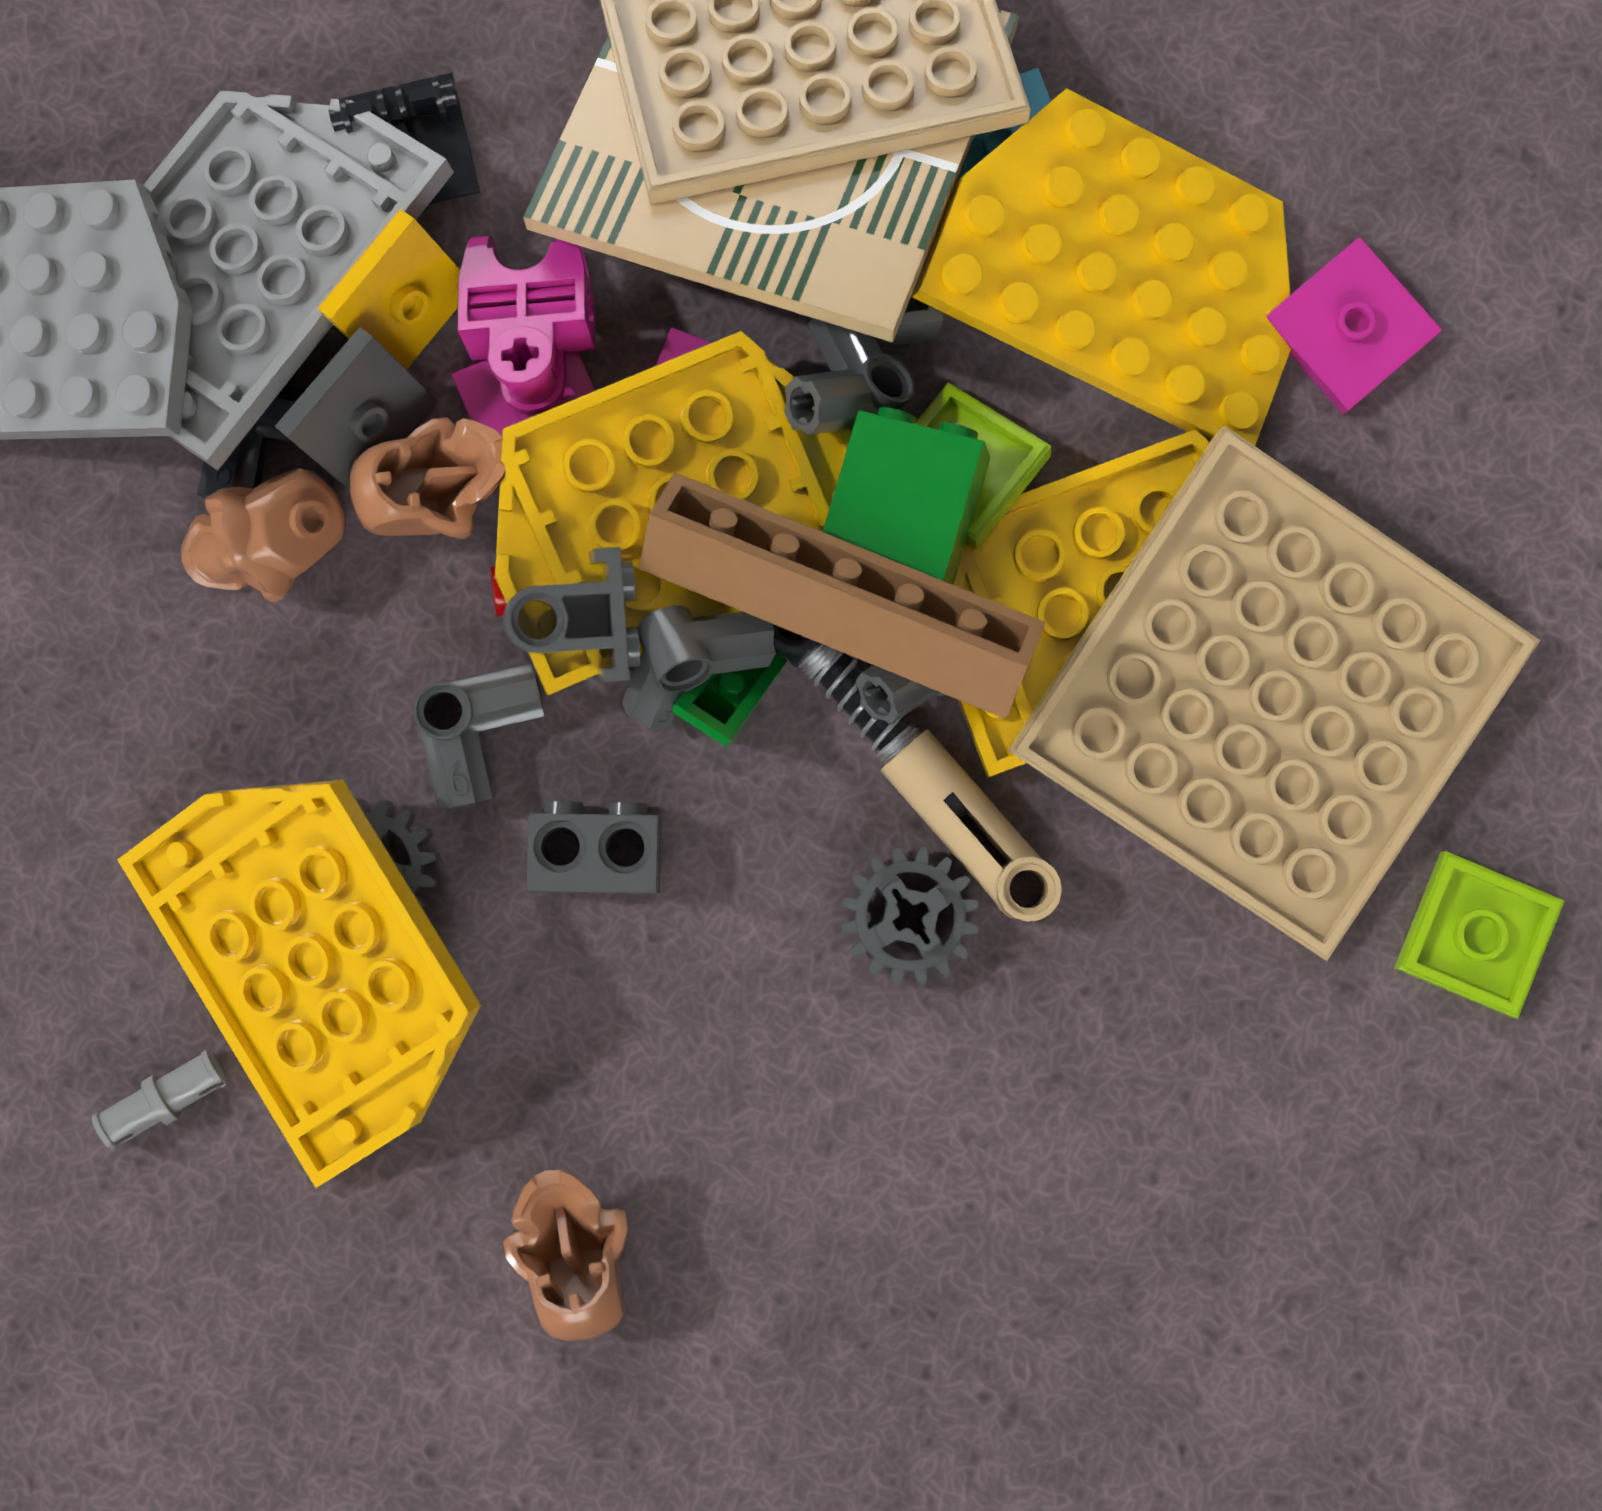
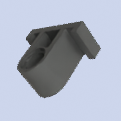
(585, 616)

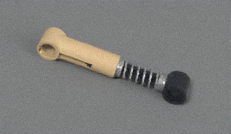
(932, 784)

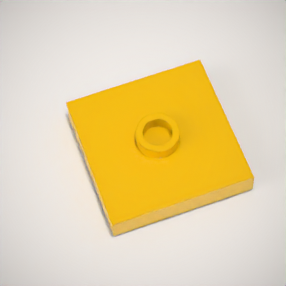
(397, 290)

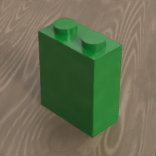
(909, 490)

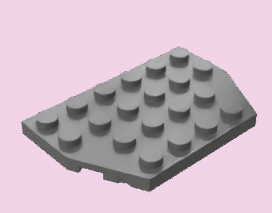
(261, 230)
(89, 314)

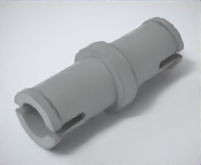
(159, 1100)

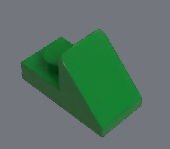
(727, 700)

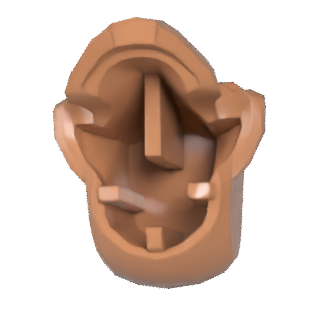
(427, 479)
(264, 533)
(569, 1256)

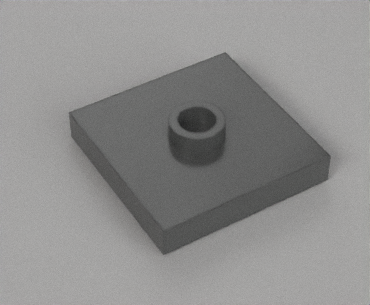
(354, 405)

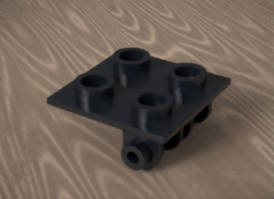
(429, 114)

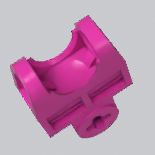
(526, 319)

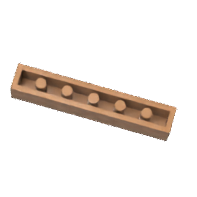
(839, 595)

